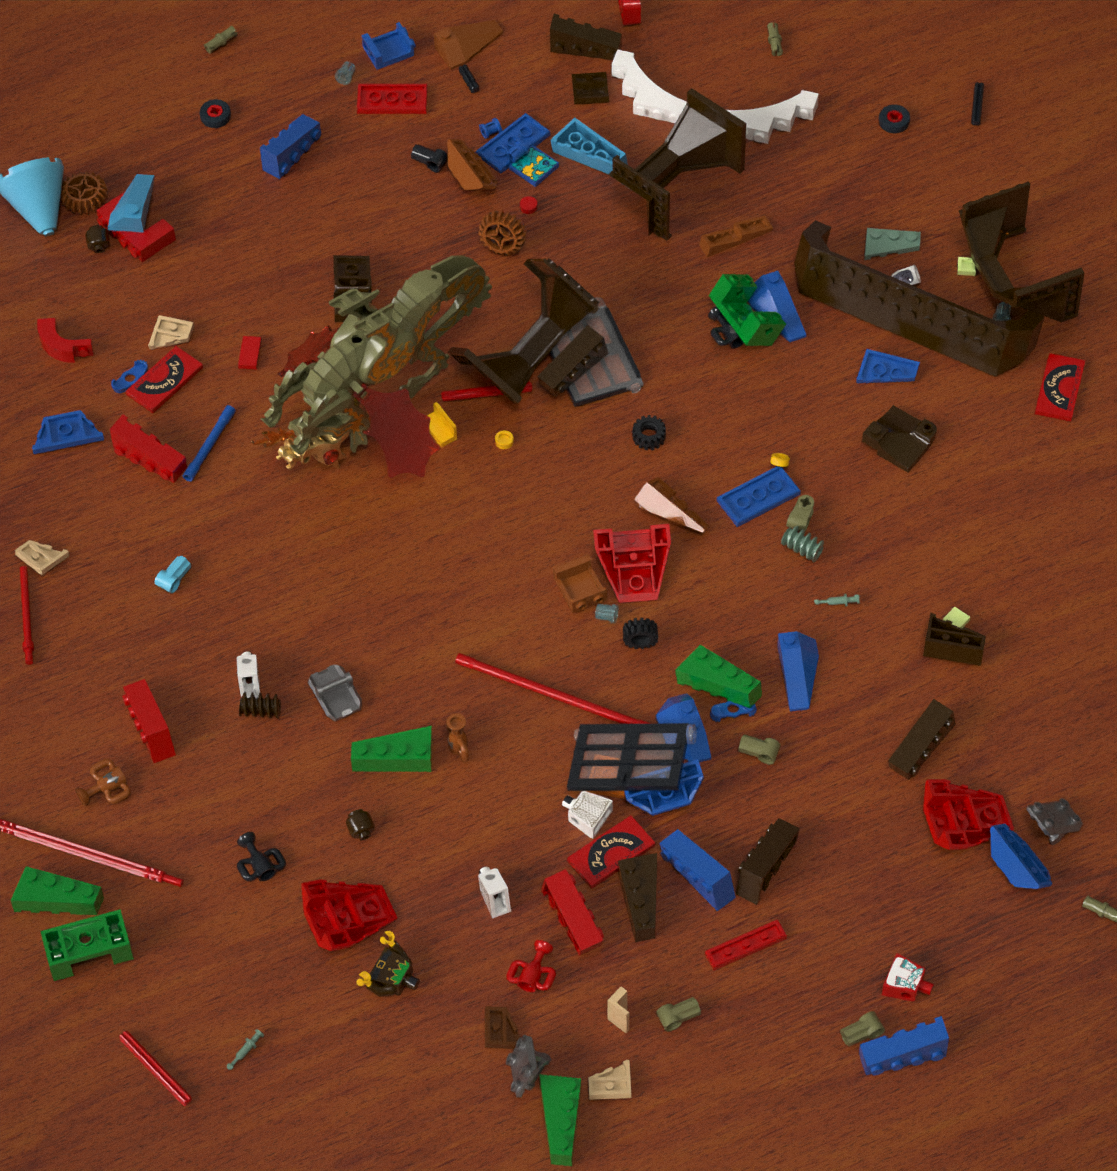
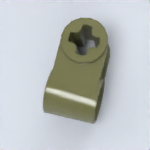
(801, 513)

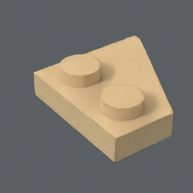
(170, 332)
(40, 556)
(611, 1083)

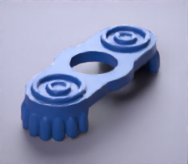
(138, 370)
(720, 711)

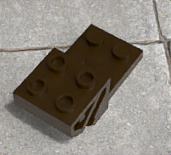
(350, 273)

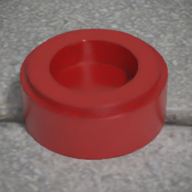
(528, 205)

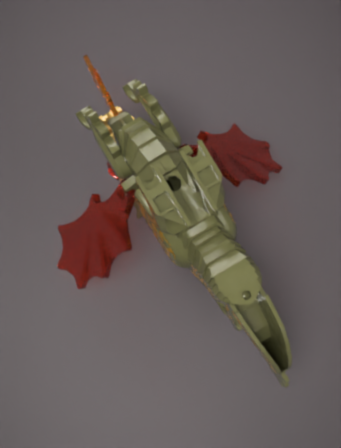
(366, 350)

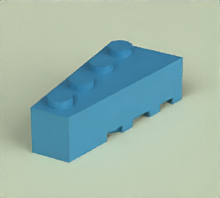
(586, 147)

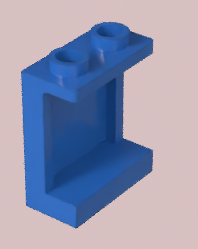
(389, 47)

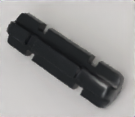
(469, 78)

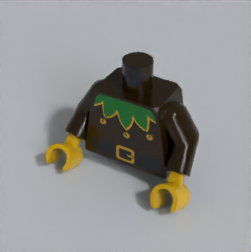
(391, 972)

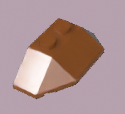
(469, 167)

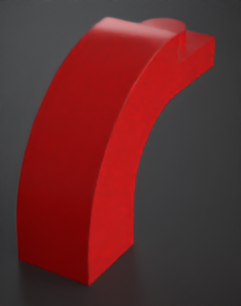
(61, 348)

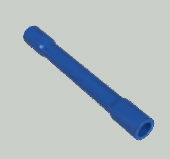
(223, 420)

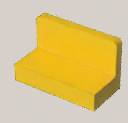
(441, 426)

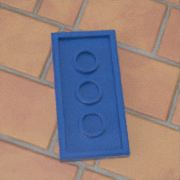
(524, 129)
(758, 495)

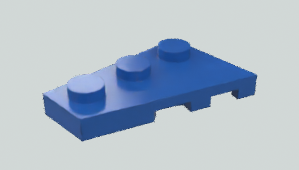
(883, 367)

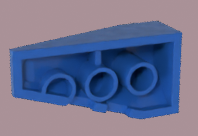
(774, 297)

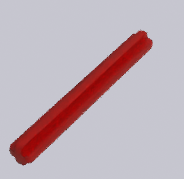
(476, 392)
(155, 1068)

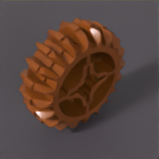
(83, 192)
(499, 236)

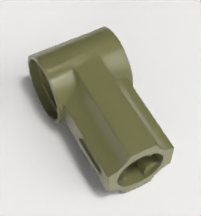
(765, 750)
(673, 1015)
(867, 1027)

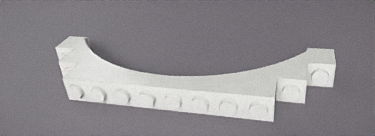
(658, 104)

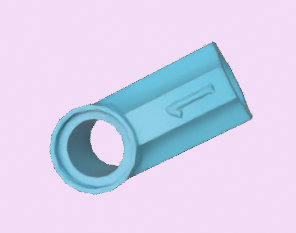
(170, 578)

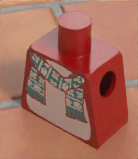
(906, 980)

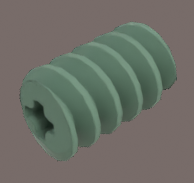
(802, 543)

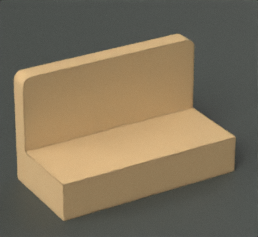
(618, 1009)

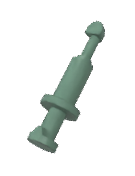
(839, 600)
(250, 1043)

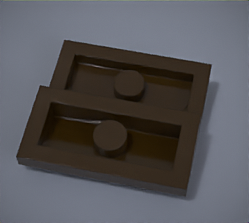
(590, 88)

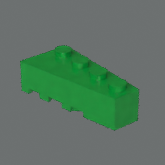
(716, 675)
(394, 752)
(55, 893)
(561, 1111)

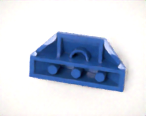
(683, 710)
(661, 801)
(1017, 859)

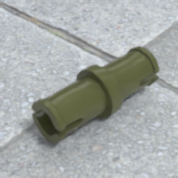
(220, 39)
(774, 39)
(1100, 908)

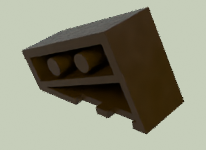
(952, 642)

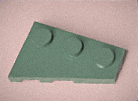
(884, 241)

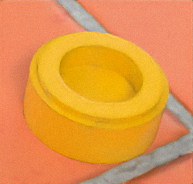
(504, 439)
(780, 459)

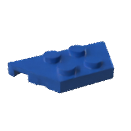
(65, 431)

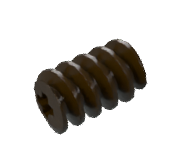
(260, 705)

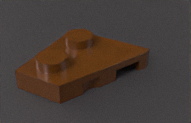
(500, 1029)

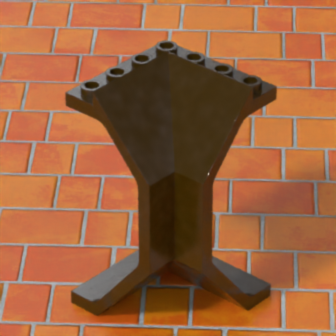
(700, 139)
(985, 229)
(562, 307)

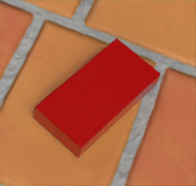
(249, 352)

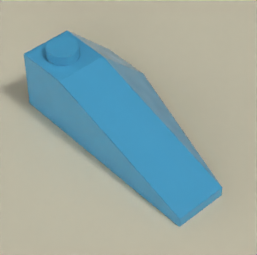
(133, 206)

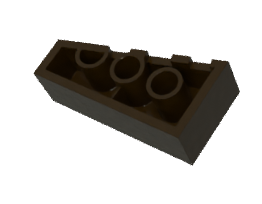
(583, 40)
(573, 361)
(922, 739)
(766, 859)
(639, 887)

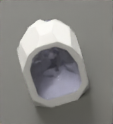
(908, 275)

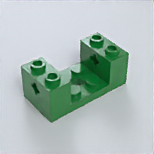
(753, 327)
(64, 945)

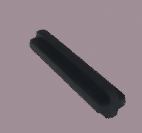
(977, 104)

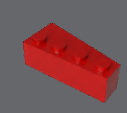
(146, 450)
(148, 720)
(572, 911)

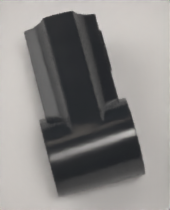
(433, 159)

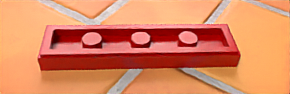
(745, 945)

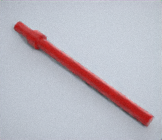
(28, 644)

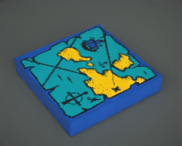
(534, 166)

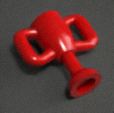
(531, 974)

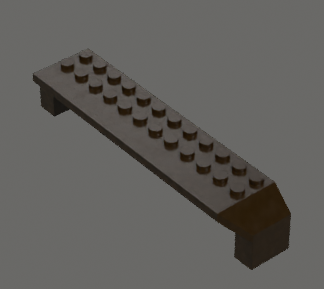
(910, 310)

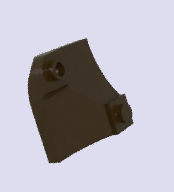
(900, 437)

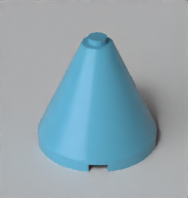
(35, 192)

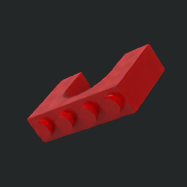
(140, 244)

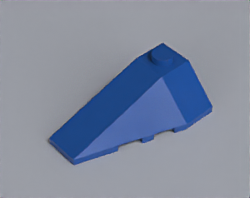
(799, 664)

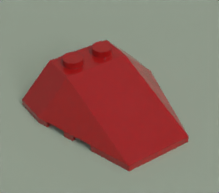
(634, 561)
(961, 815)
(345, 912)

